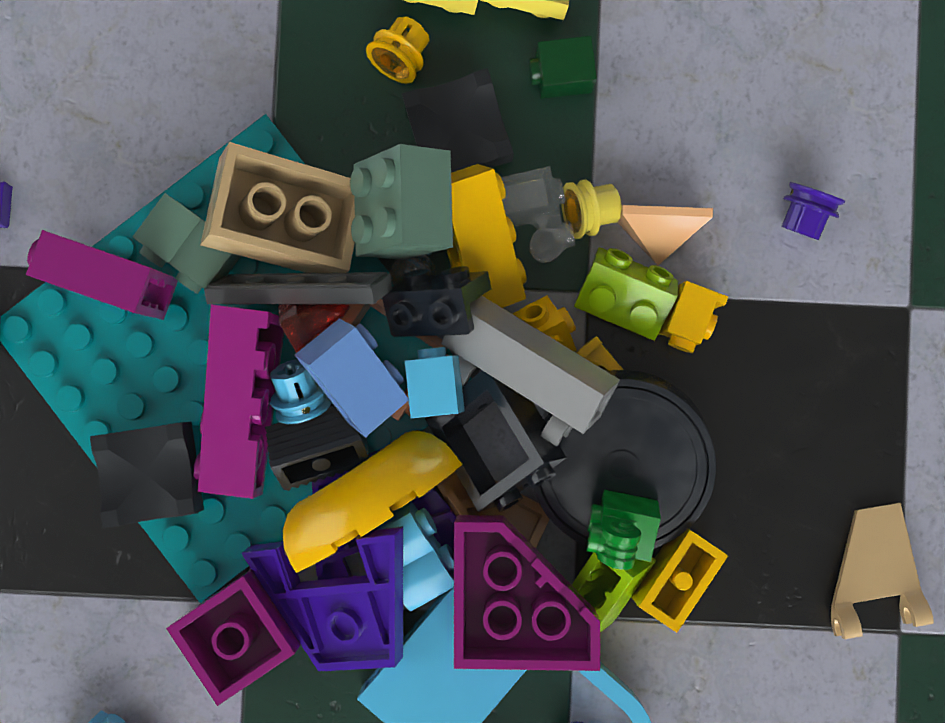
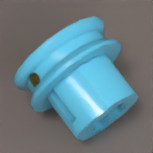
(296, 395)

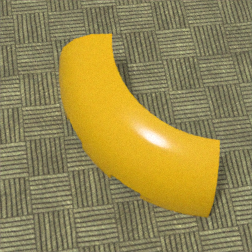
(365, 497)

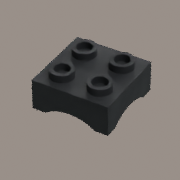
(460, 119)
(147, 474)

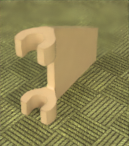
(877, 566)

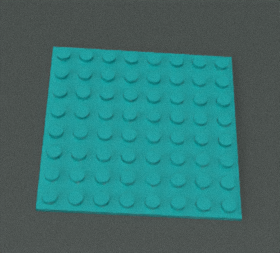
(133, 371)

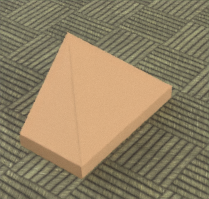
(662, 228)

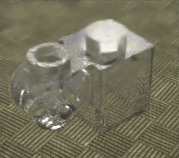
(535, 200)

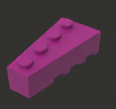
(237, 399)

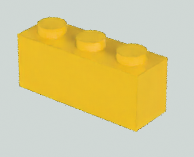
(485, 234)

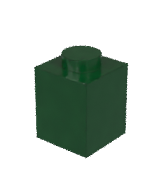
(563, 67)

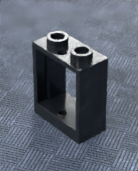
(526, 425)

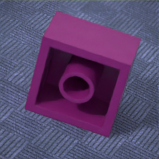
(234, 637)

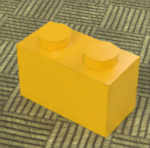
(679, 578)

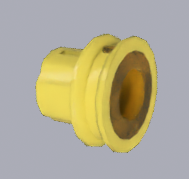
(590, 207)

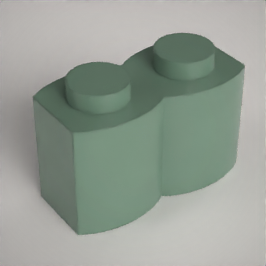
(174, 236)

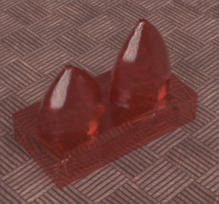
(307, 321)

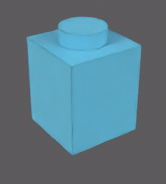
(434, 384)

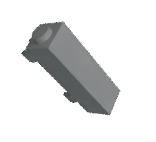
(534, 367)

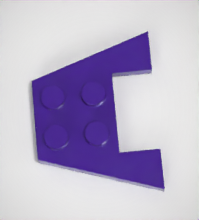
(343, 619)

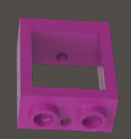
(100, 275)

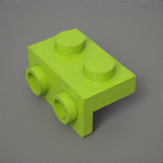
(628, 292)

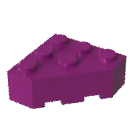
(515, 604)

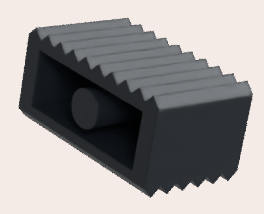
(314, 449)

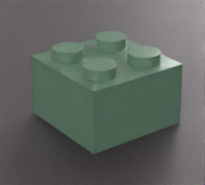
(402, 203)

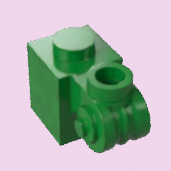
(623, 529)

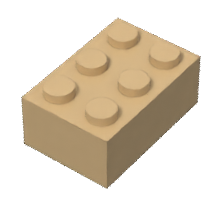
(280, 212)

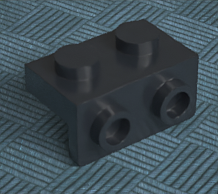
(434, 303)

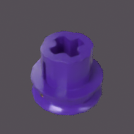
(809, 210)

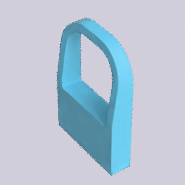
(431, 691)

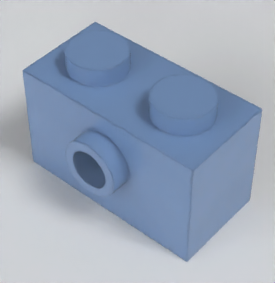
(353, 375)

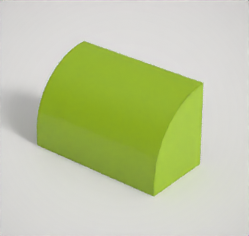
(610, 588)

